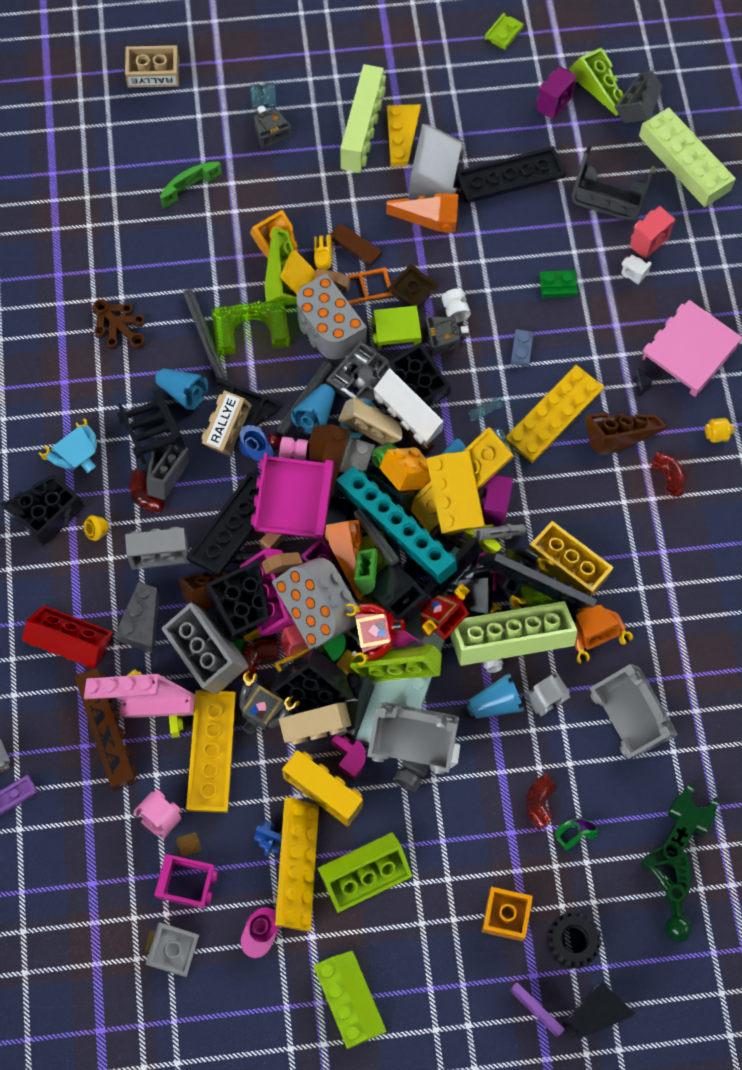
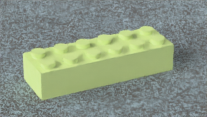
(362, 118)
(686, 157)
(514, 633)

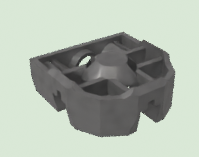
(365, 360)

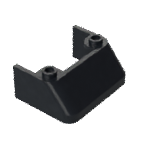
(607, 198)

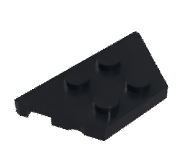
(261, 407)

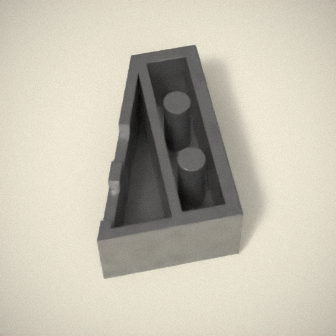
(140, 619)

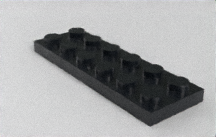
(510, 174)
(227, 530)
(533, 579)

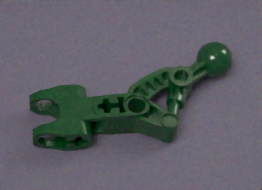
(688, 819)

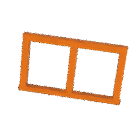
(367, 273)

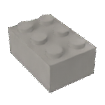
(157, 548)

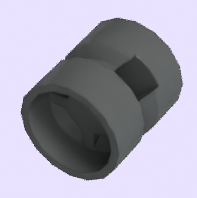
(410, 775)

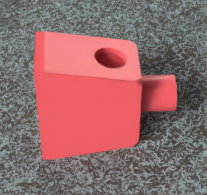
(292, 641)

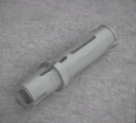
(500, 532)

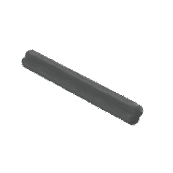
(376, 537)

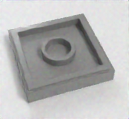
(172, 949)

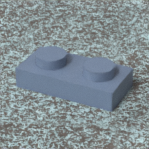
(522, 348)

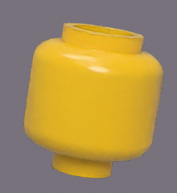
(719, 430)

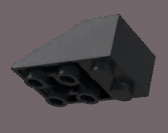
(399, 593)

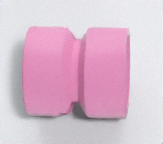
(293, 449)

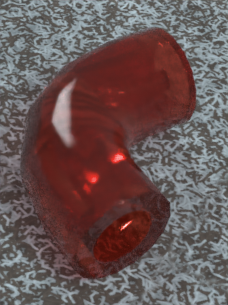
(673, 470)
(138, 491)
(257, 652)
(536, 801)

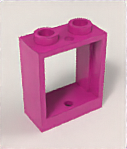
(165, 876)

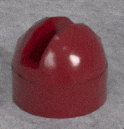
(275, 440)

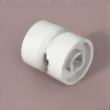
(456, 304)

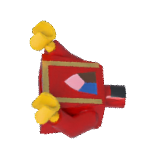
(444, 613)
(375, 630)

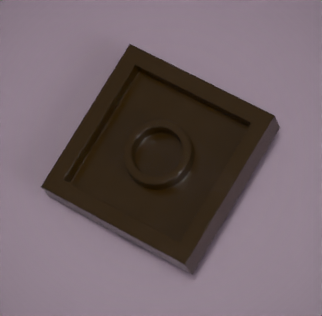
(413, 287)

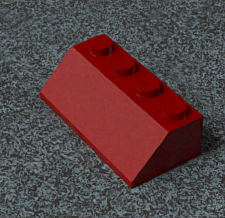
(67, 636)

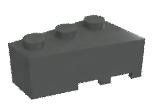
(640, 98)
(165, 469)

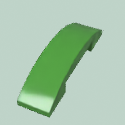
(187, 178)

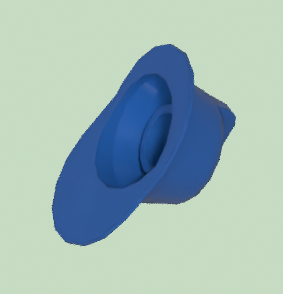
(254, 443)

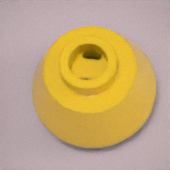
(95, 527)

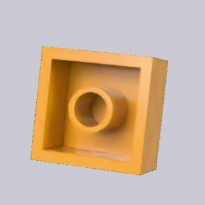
(406, 468)
(507, 914)

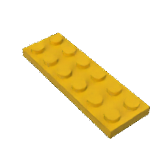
(554, 414)
(487, 456)
(211, 752)
(297, 865)

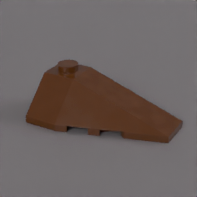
(613, 433)
(329, 443)
(194, 586)

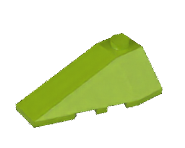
(278, 254)

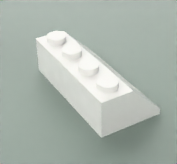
(408, 408)

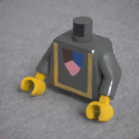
(261, 706)

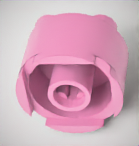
(158, 814)

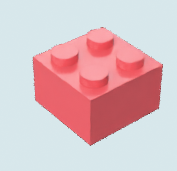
(652, 232)

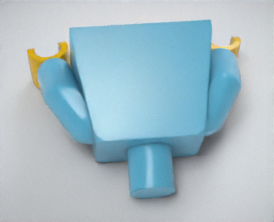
(74, 449)

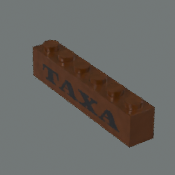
(108, 735)

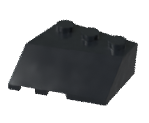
(421, 374)
(44, 508)
(239, 600)
(312, 682)

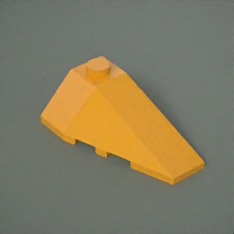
(262, 231)

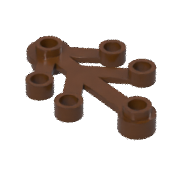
(117, 322)

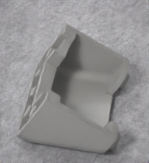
(435, 163)
(633, 711)
(413, 736)

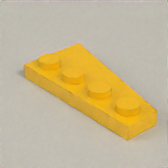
(401, 131)

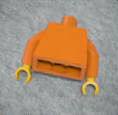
(596, 627)

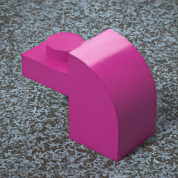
(354, 758)

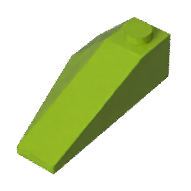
(596, 77)

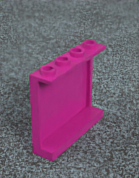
(292, 497)

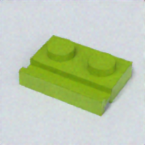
(504, 31)

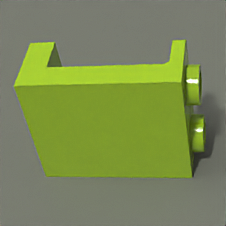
(396, 326)

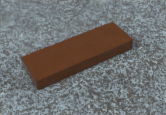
(355, 244)

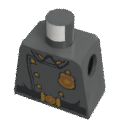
(270, 127)
(444, 334)

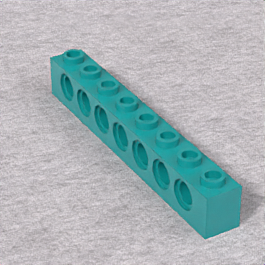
(437, 569)

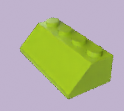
(401, 664)
(365, 872)
(349, 999)

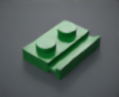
(558, 284)

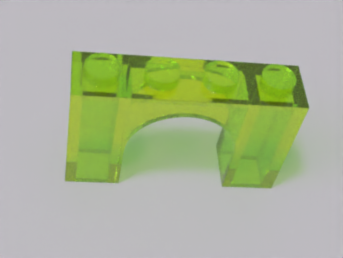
(270, 313)

